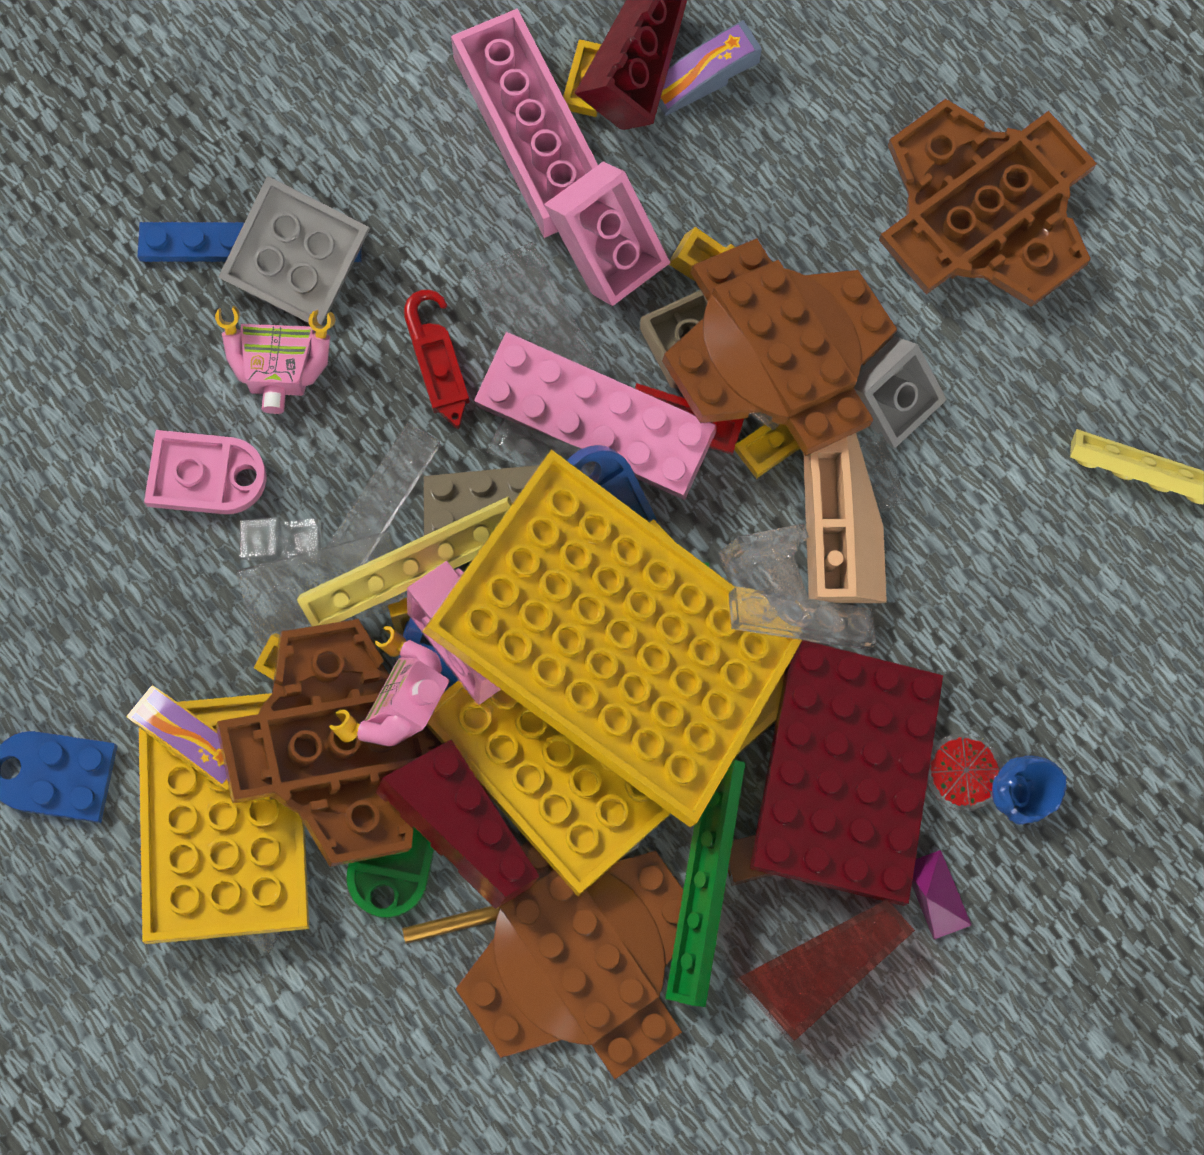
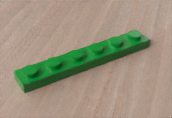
(704, 893)

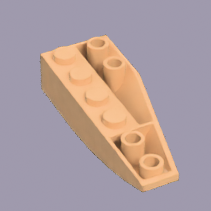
(843, 527)

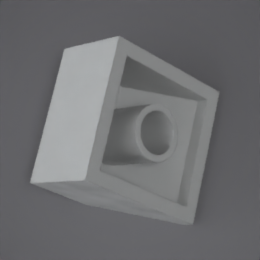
(898, 390)

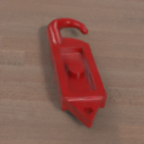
(436, 359)

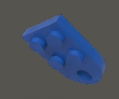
(615, 476)
(58, 775)

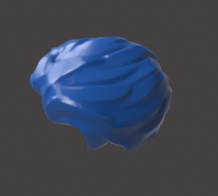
(1029, 789)

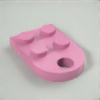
(201, 473)

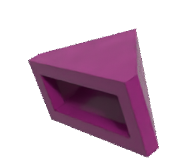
(938, 896)

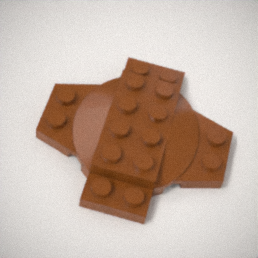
(988, 203)
(780, 346)
(303, 764)
(581, 964)

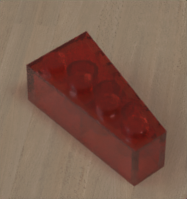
(818, 973)

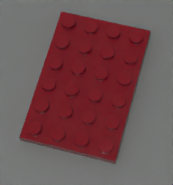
(848, 773)

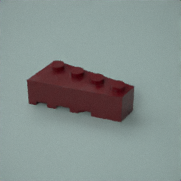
(633, 62)
(460, 821)

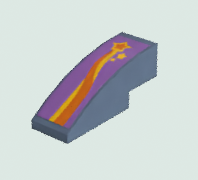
(709, 67)

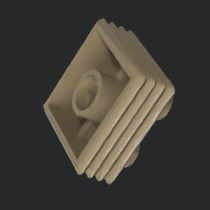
(668, 324)

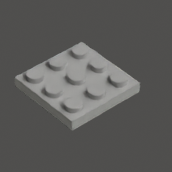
(294, 251)

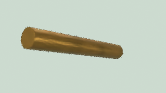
(450, 924)

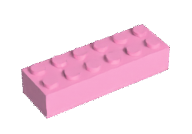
(523, 110)
(591, 410)

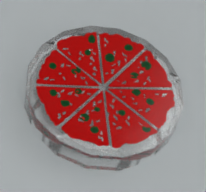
(963, 772)

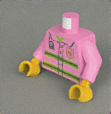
(276, 357)
(405, 698)

